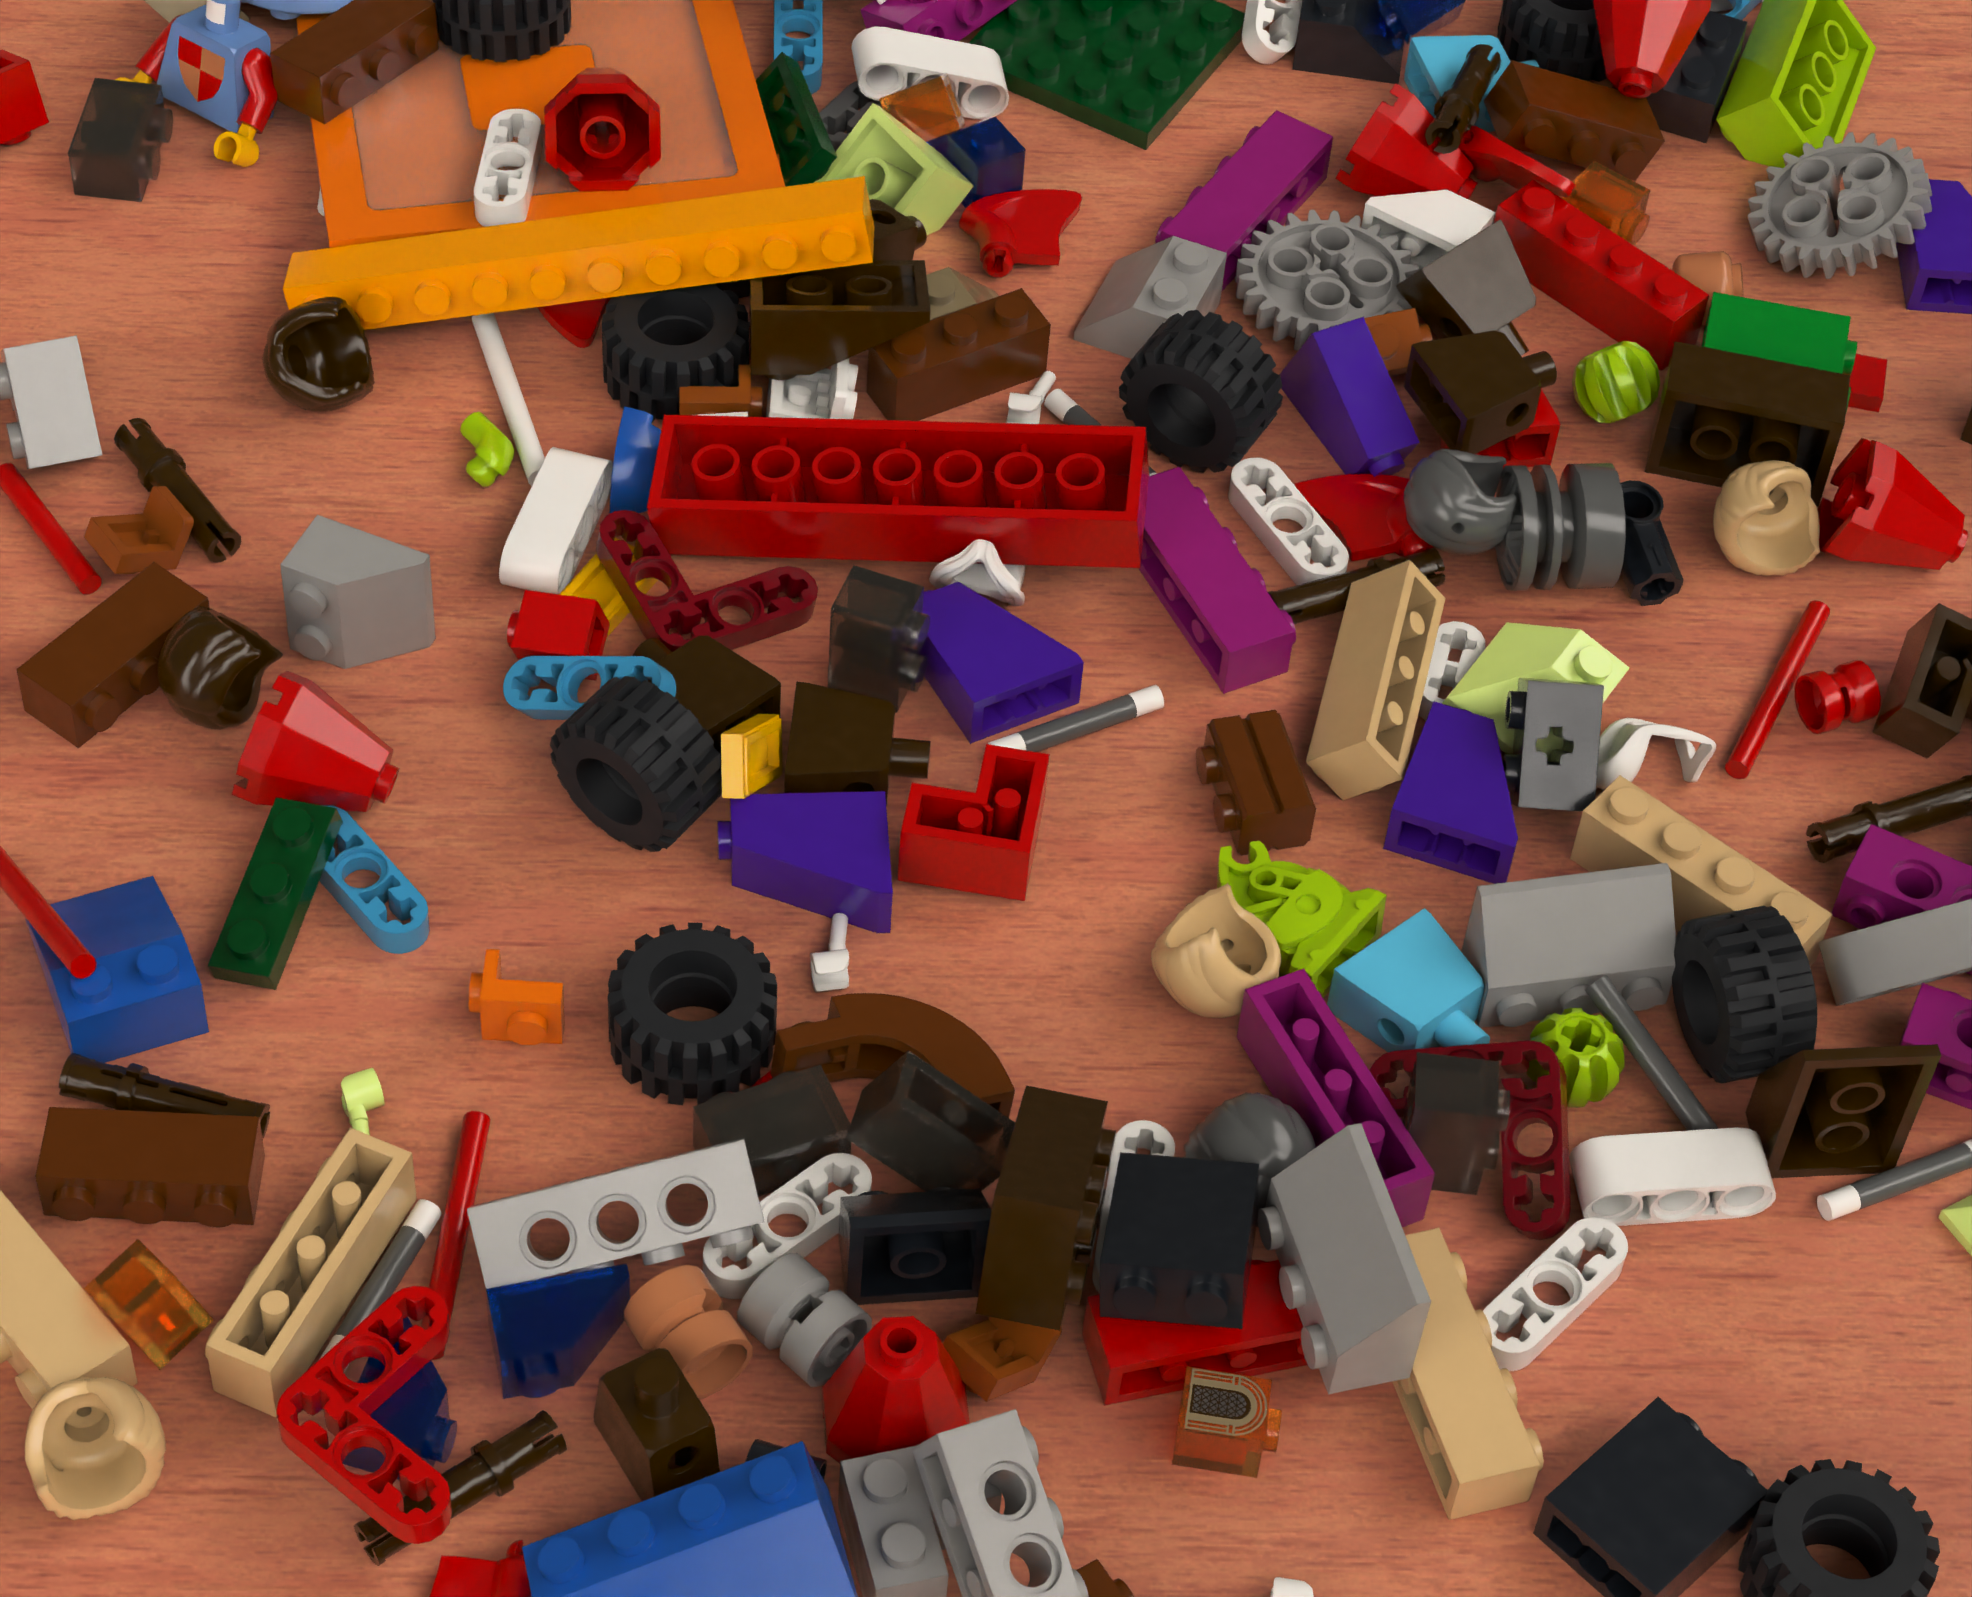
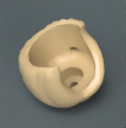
(1767, 518)
(1203, 966)
(93, 1447)

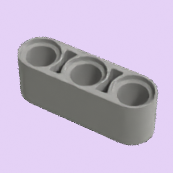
(1899, 953)

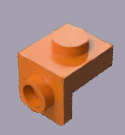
(516, 1008)

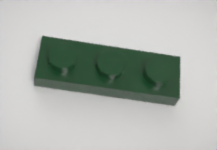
(794, 123)
(275, 893)

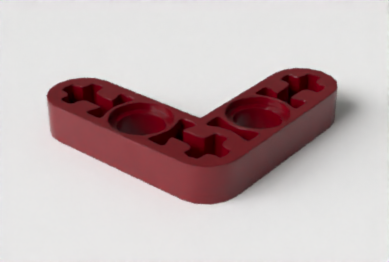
(684, 610)
(1527, 1106)

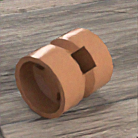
(688, 1319)

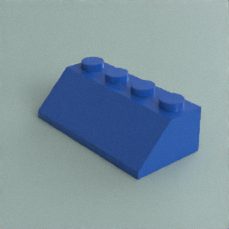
(731, 1534)

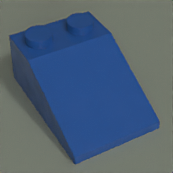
(143, 976)

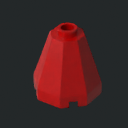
(1646, 40)
(602, 131)
(1395, 156)
(1888, 513)
(313, 752)
(892, 1392)

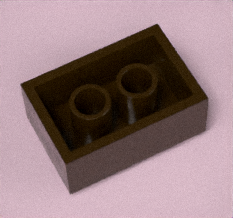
(1744, 410)
(1046, 1209)

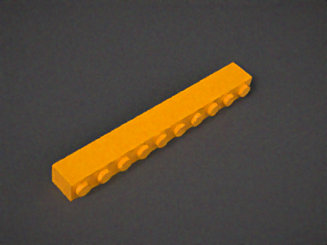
(592, 255)

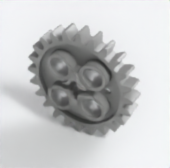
(1879, 206)
(1320, 275)

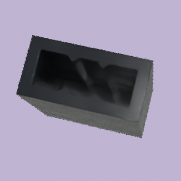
(1179, 1240)
(1650, 1508)

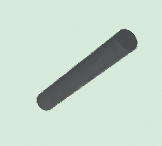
(1649, 1055)

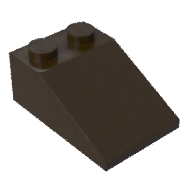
(832, 314)
(1840, 1108)

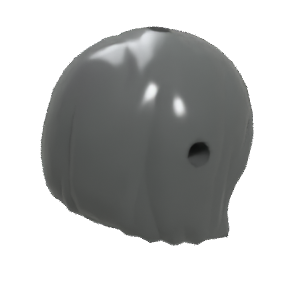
(1454, 502)
(1252, 1131)

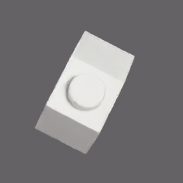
(1427, 221)

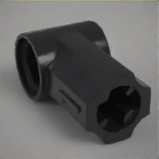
(1648, 559)

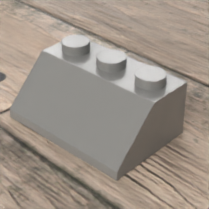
(1559, 934)
(1345, 1264)

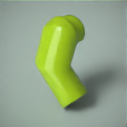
(491, 446)

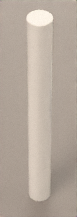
(509, 394)

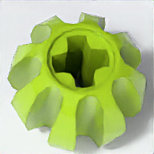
(1616, 382)
(1586, 1049)

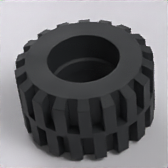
(502, 27)
(1555, 34)
(672, 342)
(1201, 391)
(637, 763)
(687, 971)
(1743, 992)
(1841, 1511)

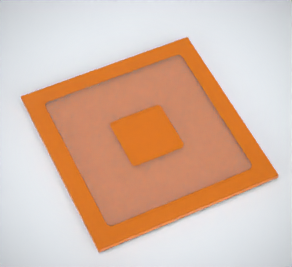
(414, 146)

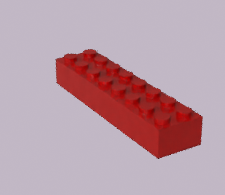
(900, 490)

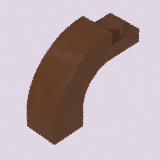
(875, 1029)

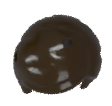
(319, 356)
(213, 668)

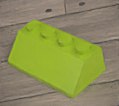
(1795, 79)

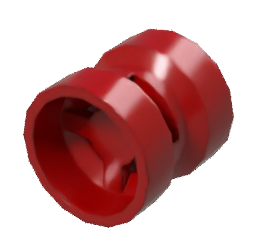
(1843, 695)

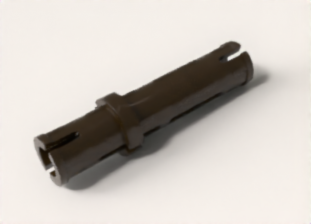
(1459, 106)
(167, 468)
(1331, 593)
(1898, 816)
(139, 1091)
(486, 1472)

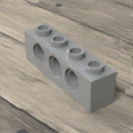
(721, 1170)
(977, 1537)

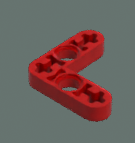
(348, 1412)

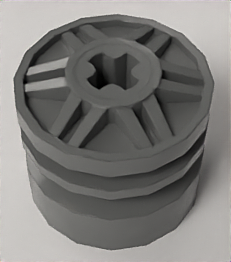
(1563, 527)

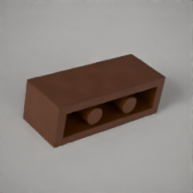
(352, 54)
(1573, 120)
(959, 358)
(106, 656)
(150, 1166)

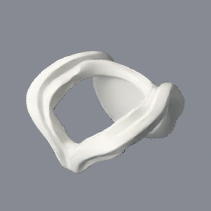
(990, 578)
(1626, 743)

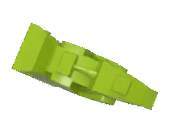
(1306, 910)

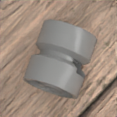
(797, 1313)

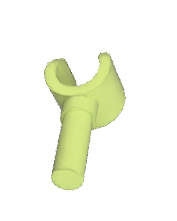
(361, 1094)

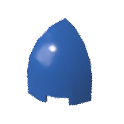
(634, 461)

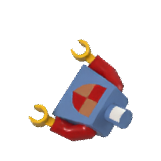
(218, 71)

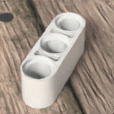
(898, 59)
(556, 521)
(1672, 1176)

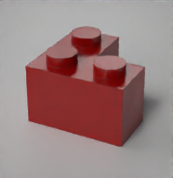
(979, 838)

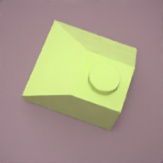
(900, 169)
(1535, 654)

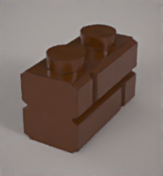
(1256, 782)

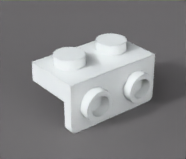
(818, 395)

